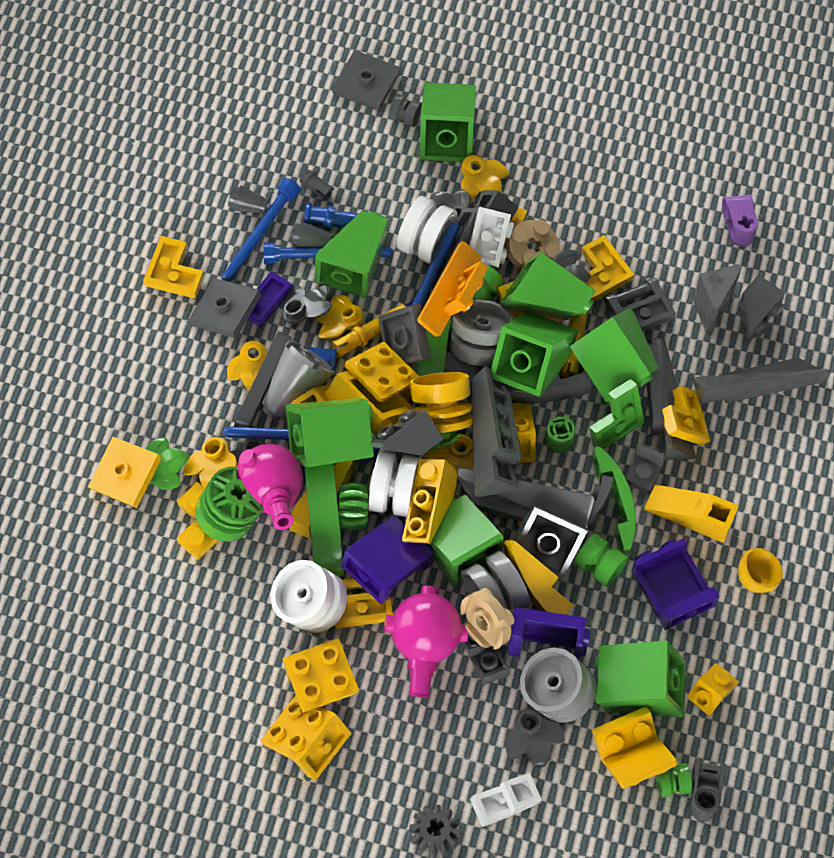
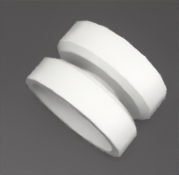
(424, 228)
(390, 482)
(308, 596)

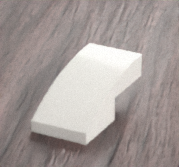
(506, 800)

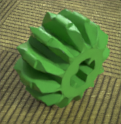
(353, 506)

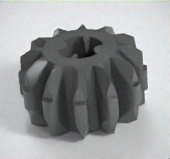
(447, 831)

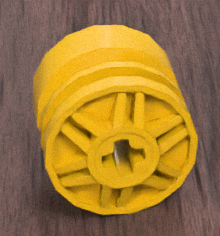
(441, 399)

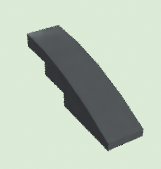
(558, 390)

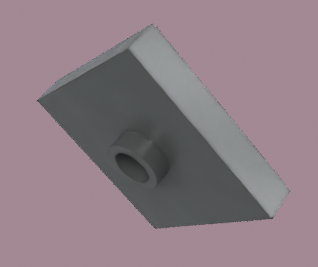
(366, 80)
(224, 307)
(405, 335)

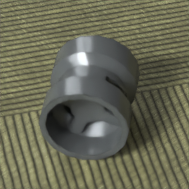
(405, 110)

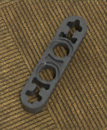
(260, 385)

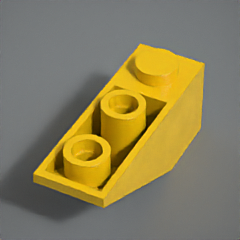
(429, 500)
(693, 510)

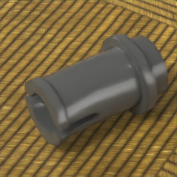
(311, 181)

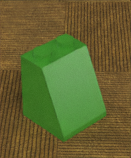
(447, 122)
(353, 255)
(548, 290)
(532, 352)
(616, 353)
(330, 431)
(463, 539)
(641, 677)

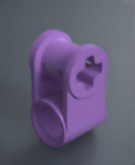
(740, 219)

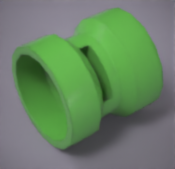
(559, 441)
(674, 780)

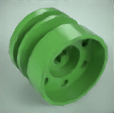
(222, 509)

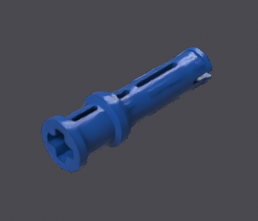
(327, 217)

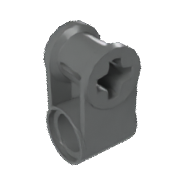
(708, 785)

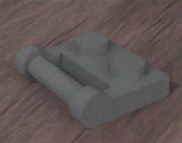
(648, 311)

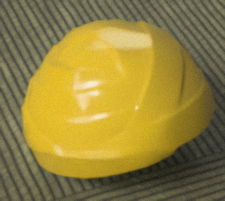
(759, 570)

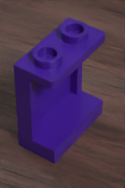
(383, 560)
(673, 584)
(548, 629)

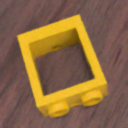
(347, 387)

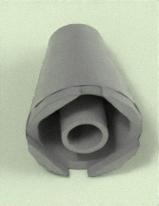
(294, 376)

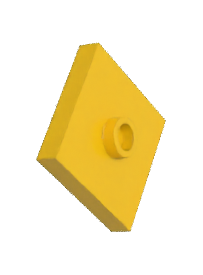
(124, 472)

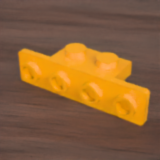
(454, 289)

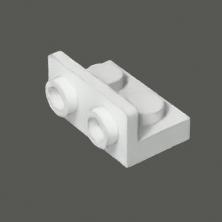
(489, 236)

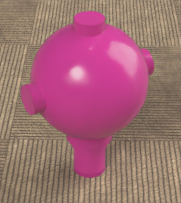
(273, 479)
(425, 632)

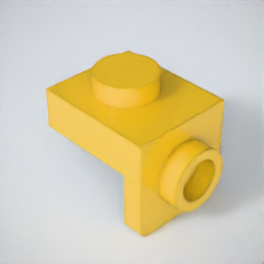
(712, 689)

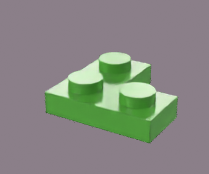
(624, 419)

